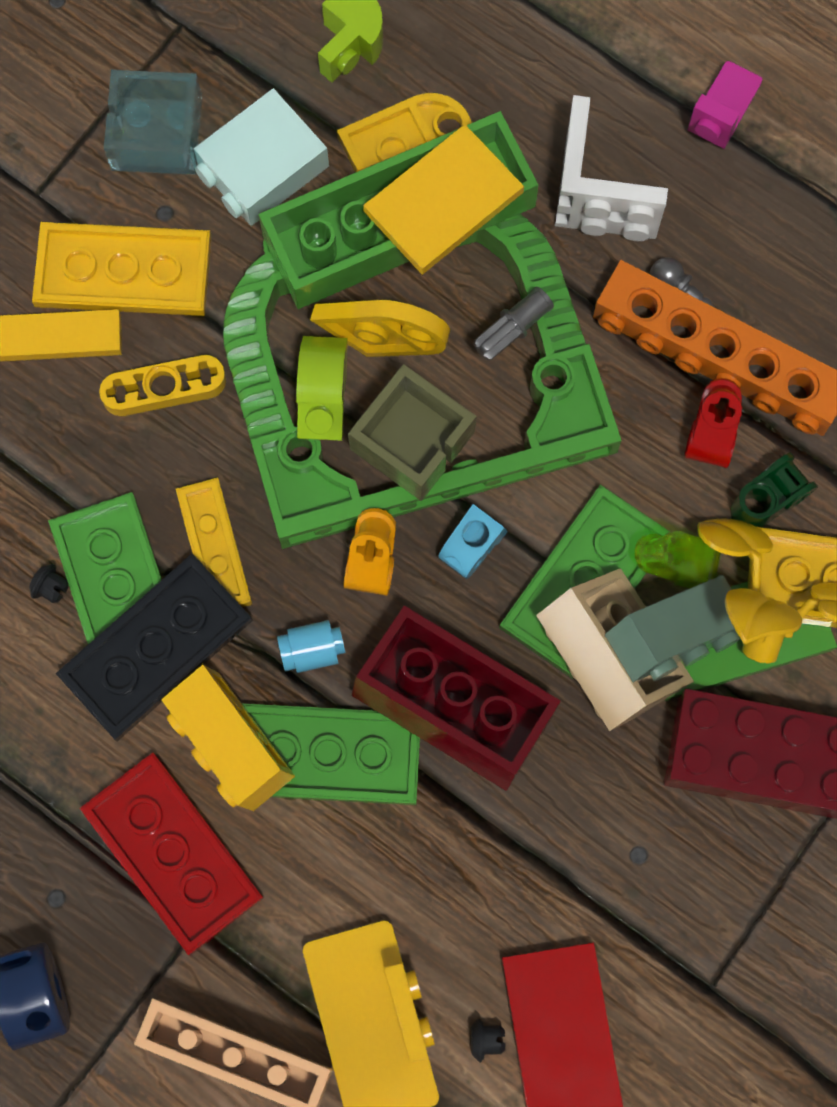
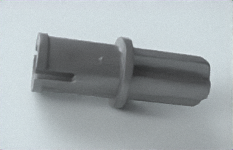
(513, 324)

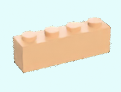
(232, 1056)

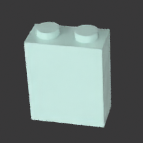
(260, 157)

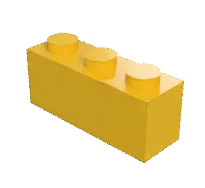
(226, 739)

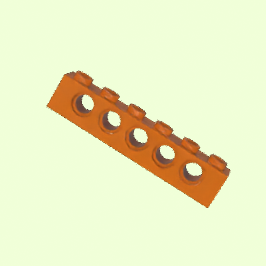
(710, 327)

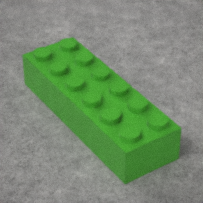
(330, 243)

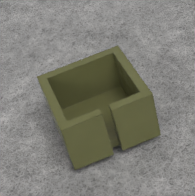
(412, 432)

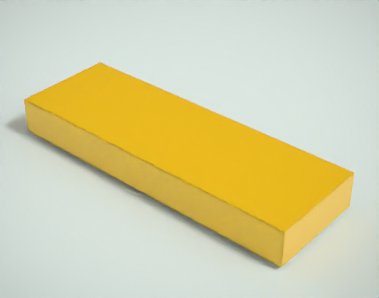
(60, 335)
(213, 537)

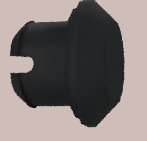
(47, 583)
(484, 1040)

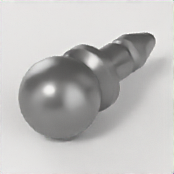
(672, 272)

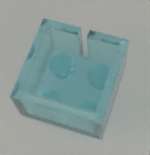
(157, 121)

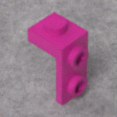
(725, 104)

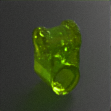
(677, 558)

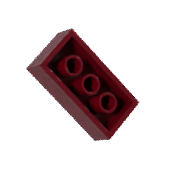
(454, 697)
(754, 753)

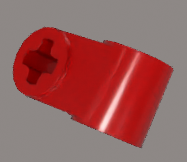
(715, 429)

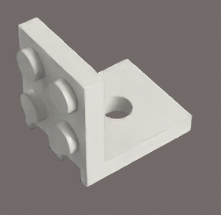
(603, 205)

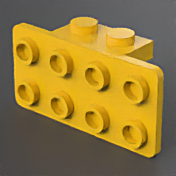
(371, 1018)

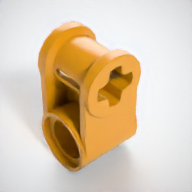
(371, 553)

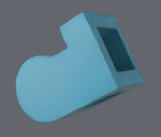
(471, 542)

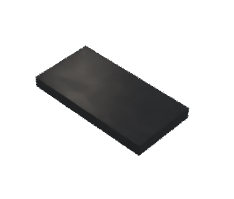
(154, 647)

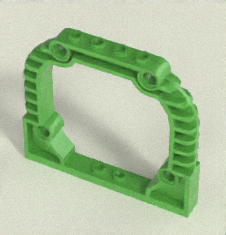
(317, 502)

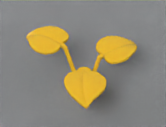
(758, 619)

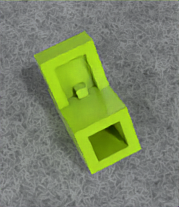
(357, 31)
(321, 387)

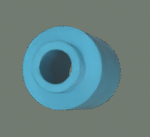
(311, 646)

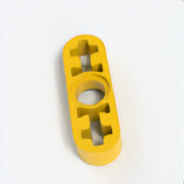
(191, 366)

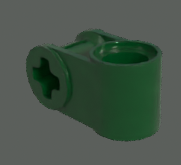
(776, 488)

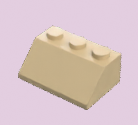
(578, 630)

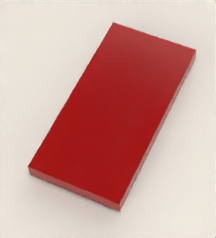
(171, 854)
(562, 1028)

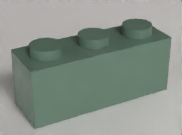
(674, 631)

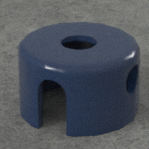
(31, 997)

